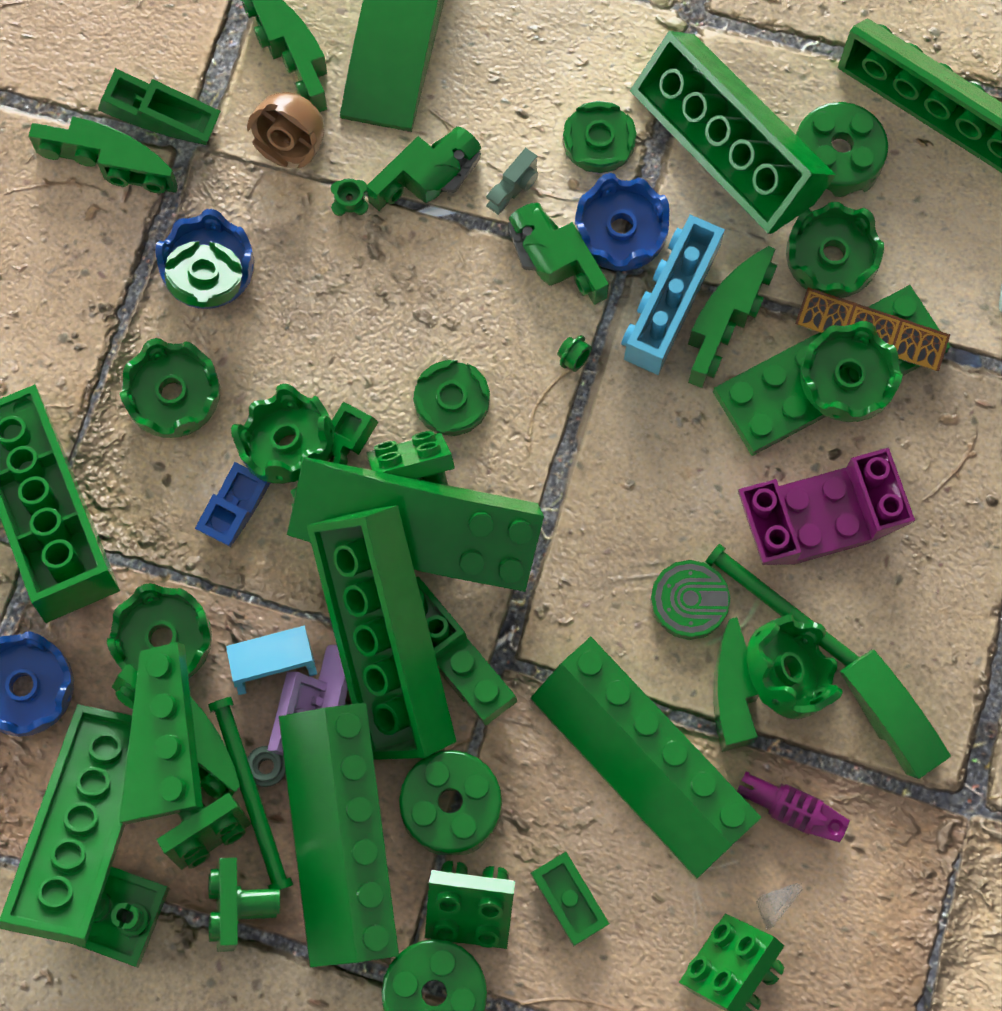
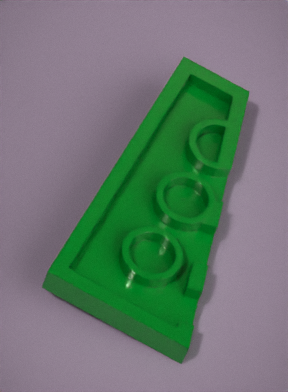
(162, 744)

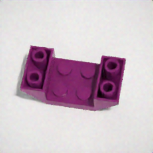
(827, 510)

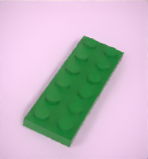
(769, 398)
(73, 832)

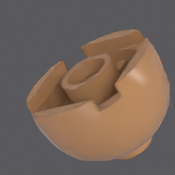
(287, 129)

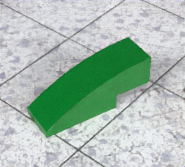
(158, 108)
(733, 691)
(895, 715)

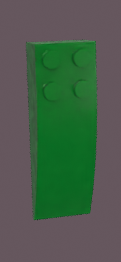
(390, 61)
(47, 513)
(445, 526)

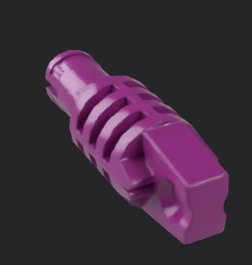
(795, 808)

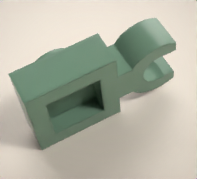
(518, 176)

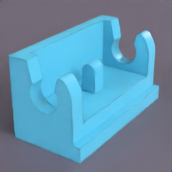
(270, 656)

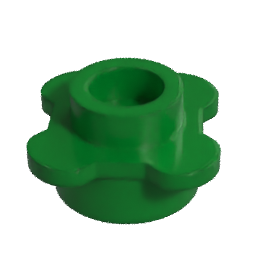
(346, 187)

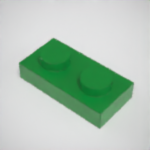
(569, 899)

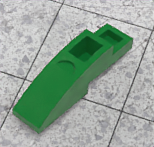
(291, 39)
(117, 154)
(727, 308)
(463, 664)
(214, 762)

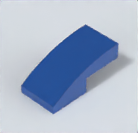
(232, 506)

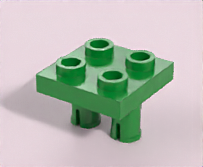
(422, 457)
(204, 831)
(235, 904)
(469, 906)
(126, 917)
(734, 965)

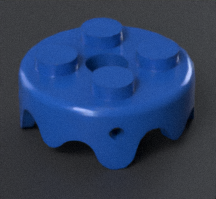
(626, 200)
(208, 228)
(52, 684)

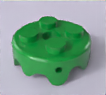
(861, 129)
(840, 227)
(859, 349)
(165, 364)
(274, 419)
(157, 608)
(811, 673)
(457, 831)
(434, 962)

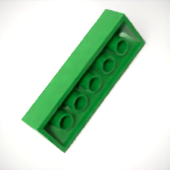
(925, 89)
(731, 132)
(382, 631)
(644, 757)
(338, 835)

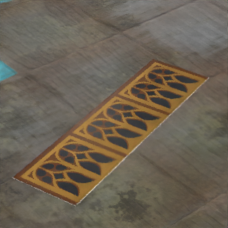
(913, 341)

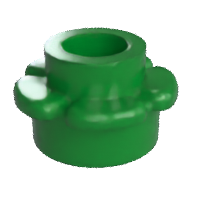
(574, 353)

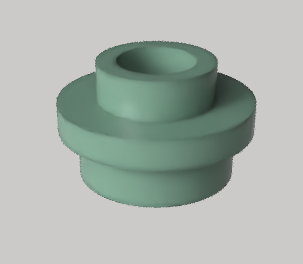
(261, 754)

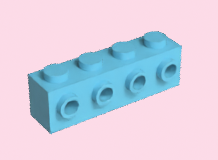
(675, 291)

